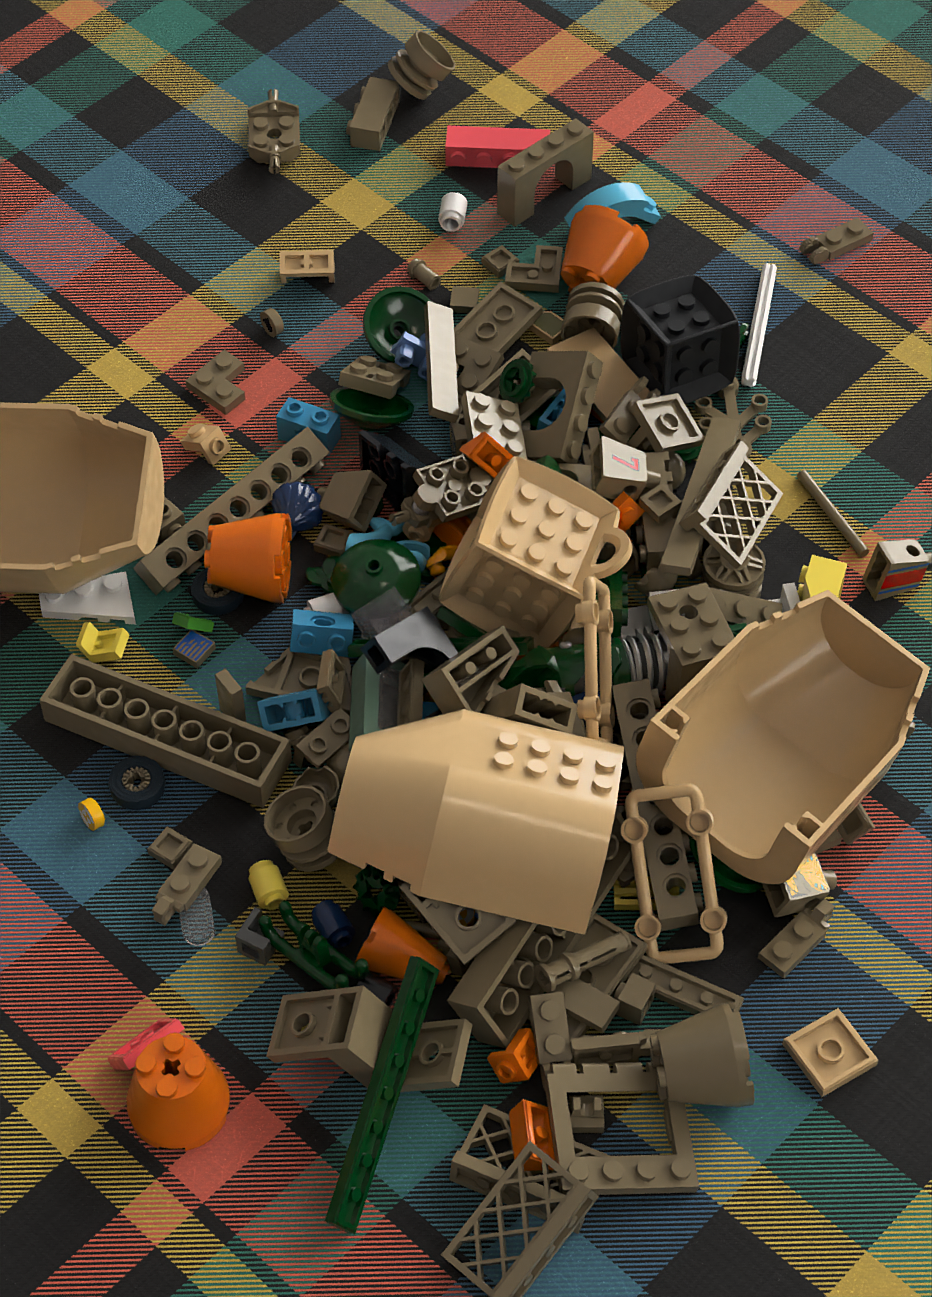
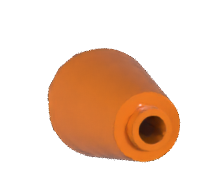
(394, 942)

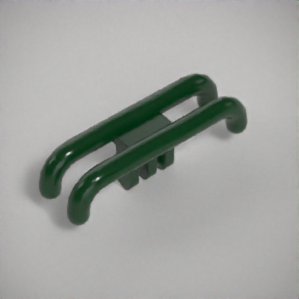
(313, 950)

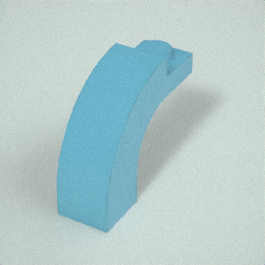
(622, 197)

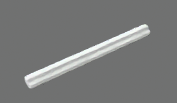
(758, 325)

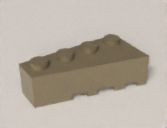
(649, 533)

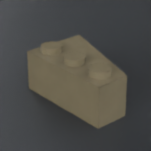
(473, 673)

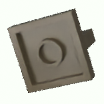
(664, 425)

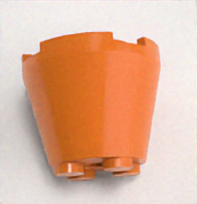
(601, 247)
(251, 556)
(177, 1094)

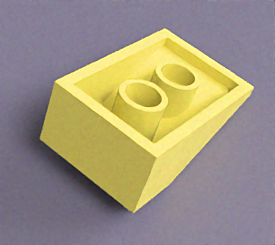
(821, 576)

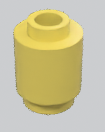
(267, 884)

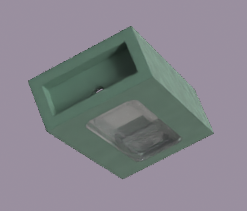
(373, 698)

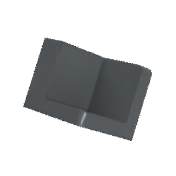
(252, 942)

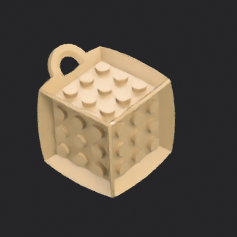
(532, 552)

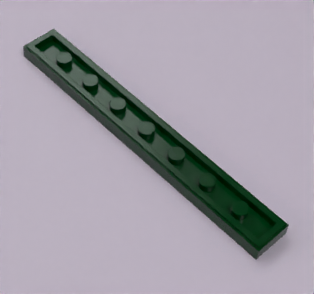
(382, 1096)

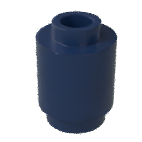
(333, 924)

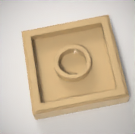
(830, 1052)

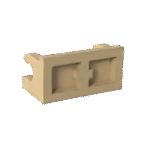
(307, 264)

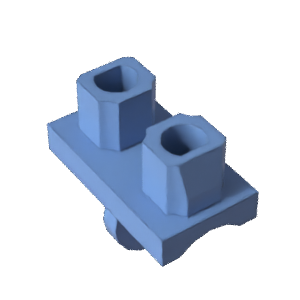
(411, 351)

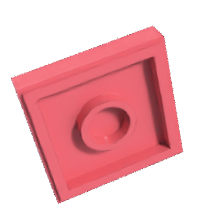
(125, 1057)

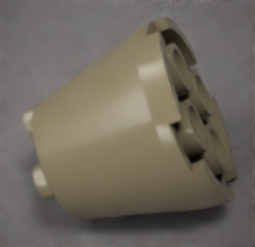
(704, 1059)

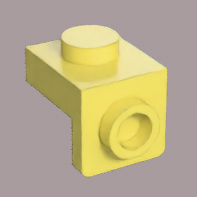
(102, 645)

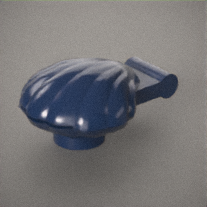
(300, 503)

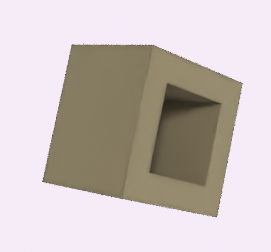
(635, 998)

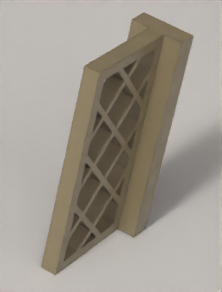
(717, 490)
(484, 1173)
(545, 1242)

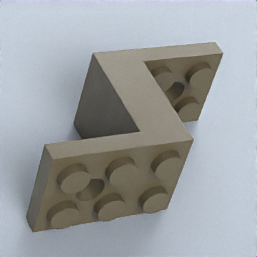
(693, 640)
(443, 918)
(350, 1031)

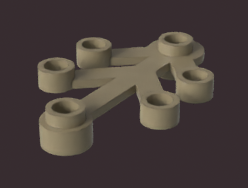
(729, 395)

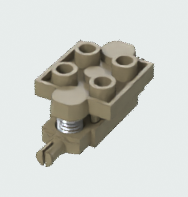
(444, 493)

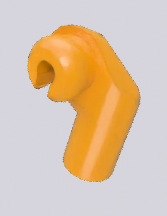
(435, 562)

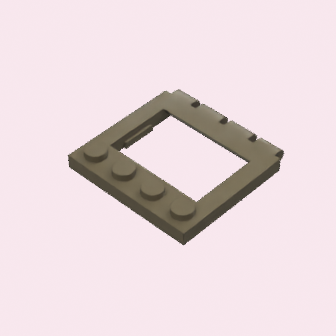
(619, 1173)

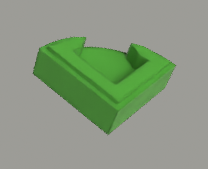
(193, 623)

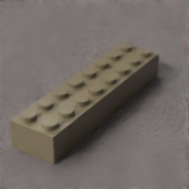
(167, 729)
(503, 974)

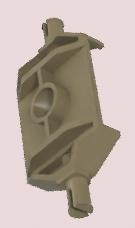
(269, 120)

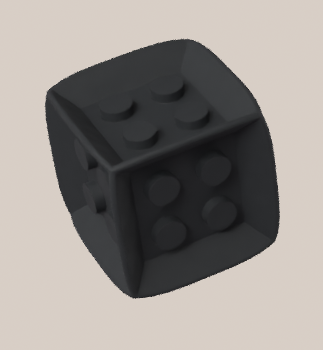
(681, 338)

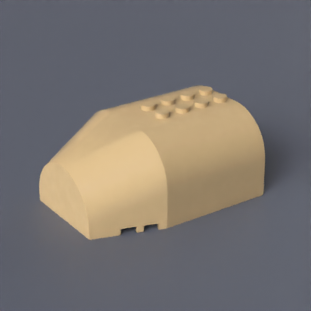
(73, 496)
(785, 733)
(483, 814)

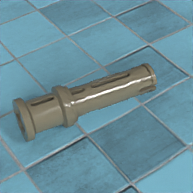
(570, 965)

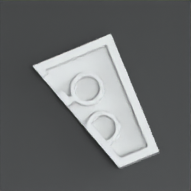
(101, 599)

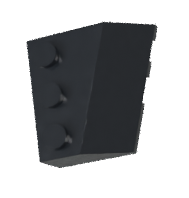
(390, 464)

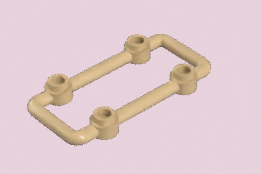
(597, 618)
(698, 823)

